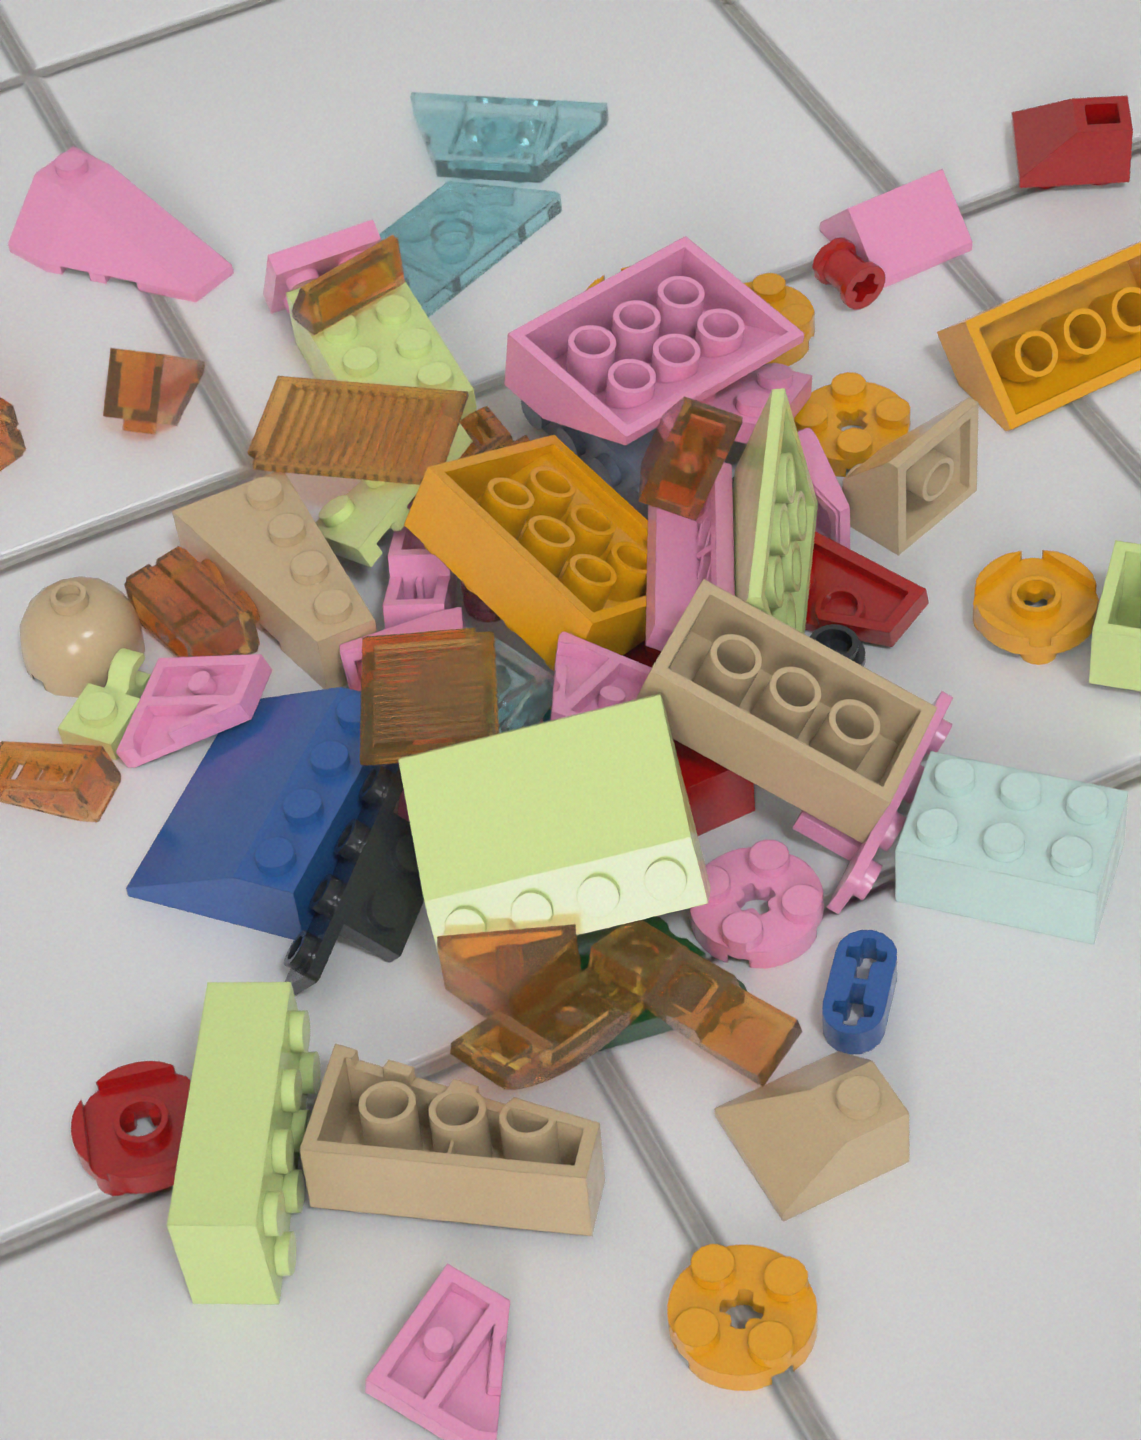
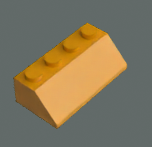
(1052, 340)

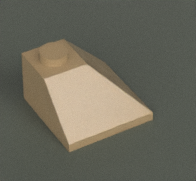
(915, 479)
(818, 1131)

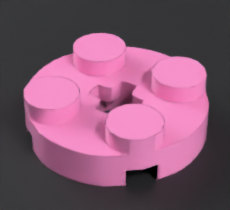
(764, 874)

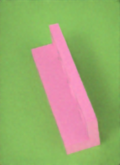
(684, 554)

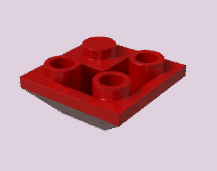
(1074, 142)

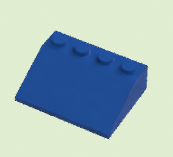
(262, 815)

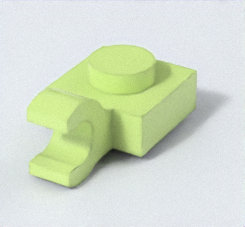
(104, 712)

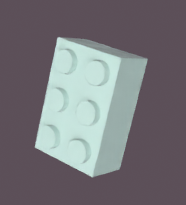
(1011, 847)

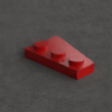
(860, 595)

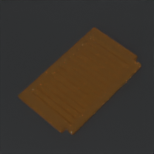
(355, 429)
(426, 692)

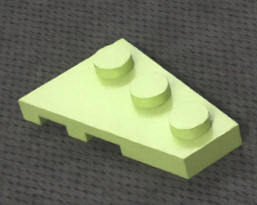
(363, 515)

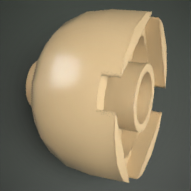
(75, 633)

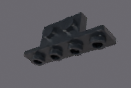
(372, 890)

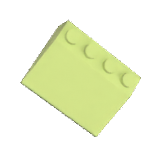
(774, 517)
(556, 825)

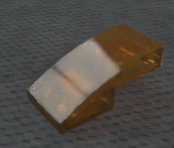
(721, 1016)

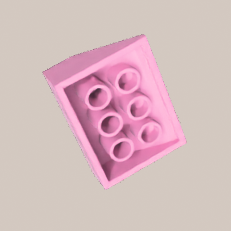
(643, 343)

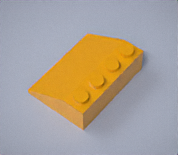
(539, 543)

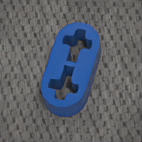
(846, 989)

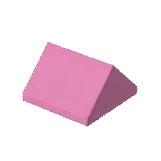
(905, 228)

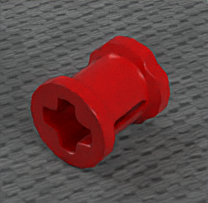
(847, 272)

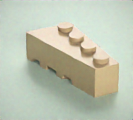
(281, 560)
(447, 1152)

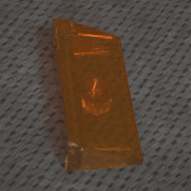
(349, 286)

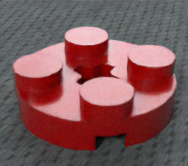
(100, 1128)

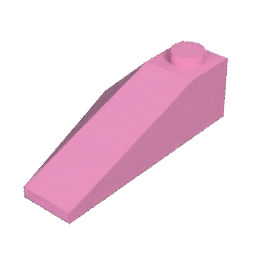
(102, 224)

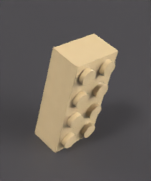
(786, 711)

